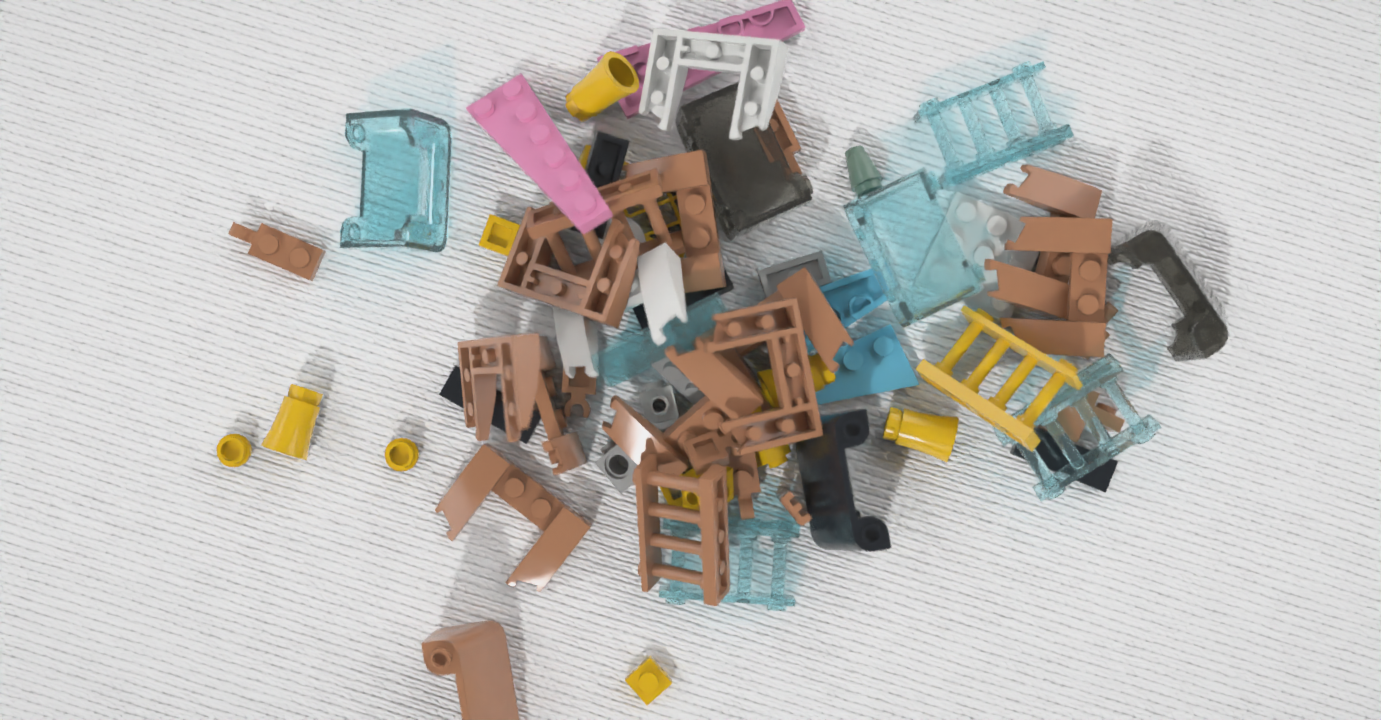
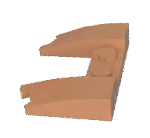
(690, 179)
(1089, 247)
(1047, 288)
(599, 298)
(817, 320)
(518, 362)
(726, 397)
(798, 410)
(561, 448)
(496, 473)

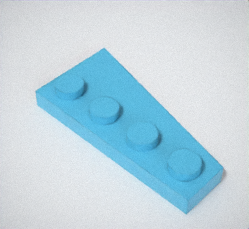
(852, 298)
(869, 367)

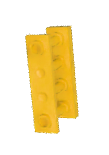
(993, 410)

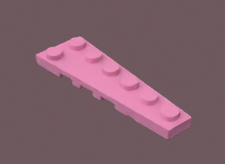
(770, 21)
(529, 137)

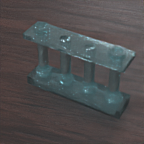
(1017, 146)
(639, 350)
(1099, 374)
(747, 532)

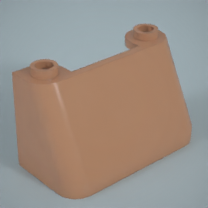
(481, 668)

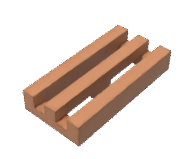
(793, 506)

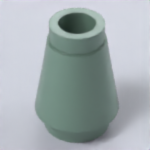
(862, 171)

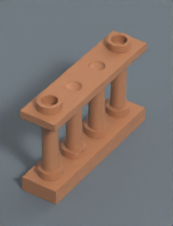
(619, 195)
(711, 519)

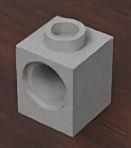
(617, 474)

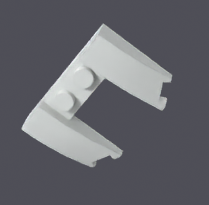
(756, 60)
(655, 283)

